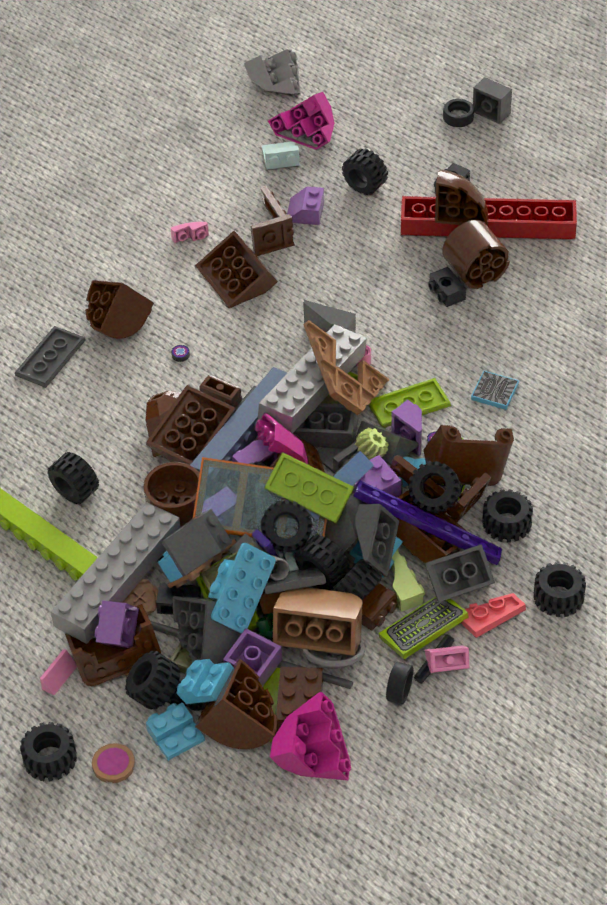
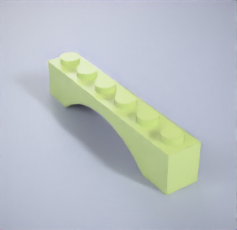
(405, 585)

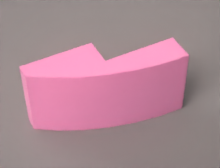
(191, 230)

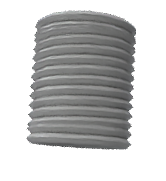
(281, 571)

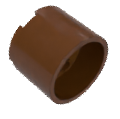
(475, 254)
(173, 489)

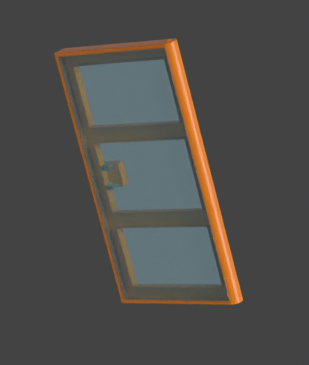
(239, 498)

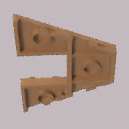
(341, 386)

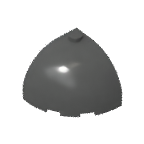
(200, 633)

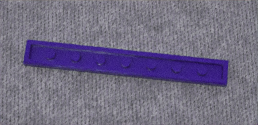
(426, 521)

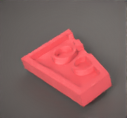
(490, 615)

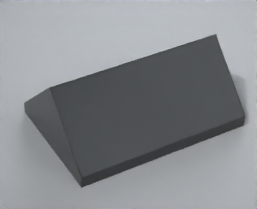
(397, 443)

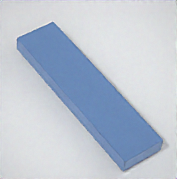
(351, 473)

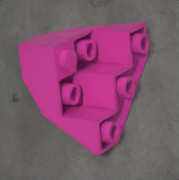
(312, 115)
(279, 438)
(312, 742)

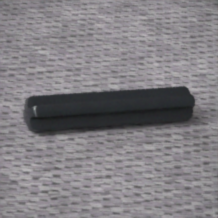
(424, 671)

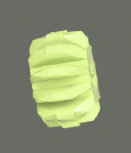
(371, 443)

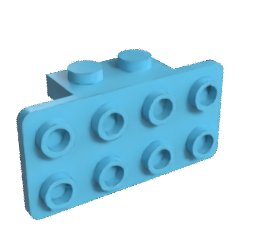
(240, 587)

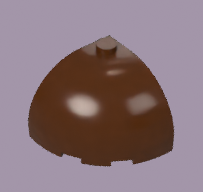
(458, 200)
(116, 309)
(242, 712)

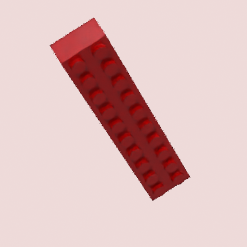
(506, 218)

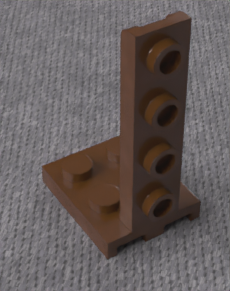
(273, 233)
(432, 490)

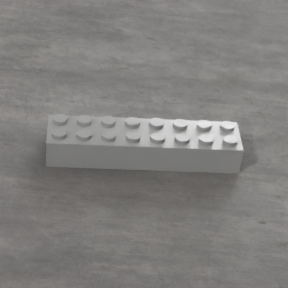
(304, 385)
(115, 571)

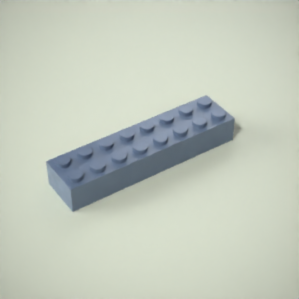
(240, 428)

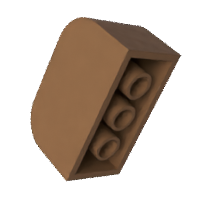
(318, 620)

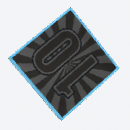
(495, 390)

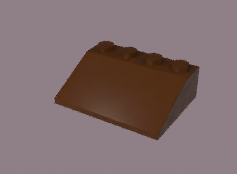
(235, 271)
(189, 426)
(421, 543)

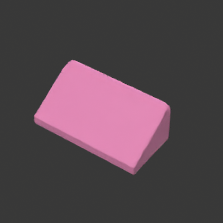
(447, 658)
(58, 672)

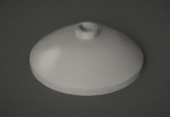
(334, 660)

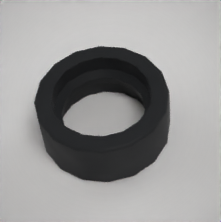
(458, 121)
(399, 683)

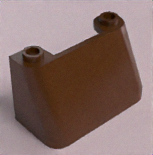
(469, 457)
(102, 662)

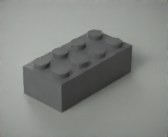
(329, 426)

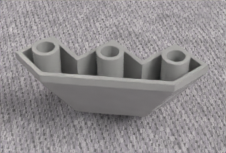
(275, 72)

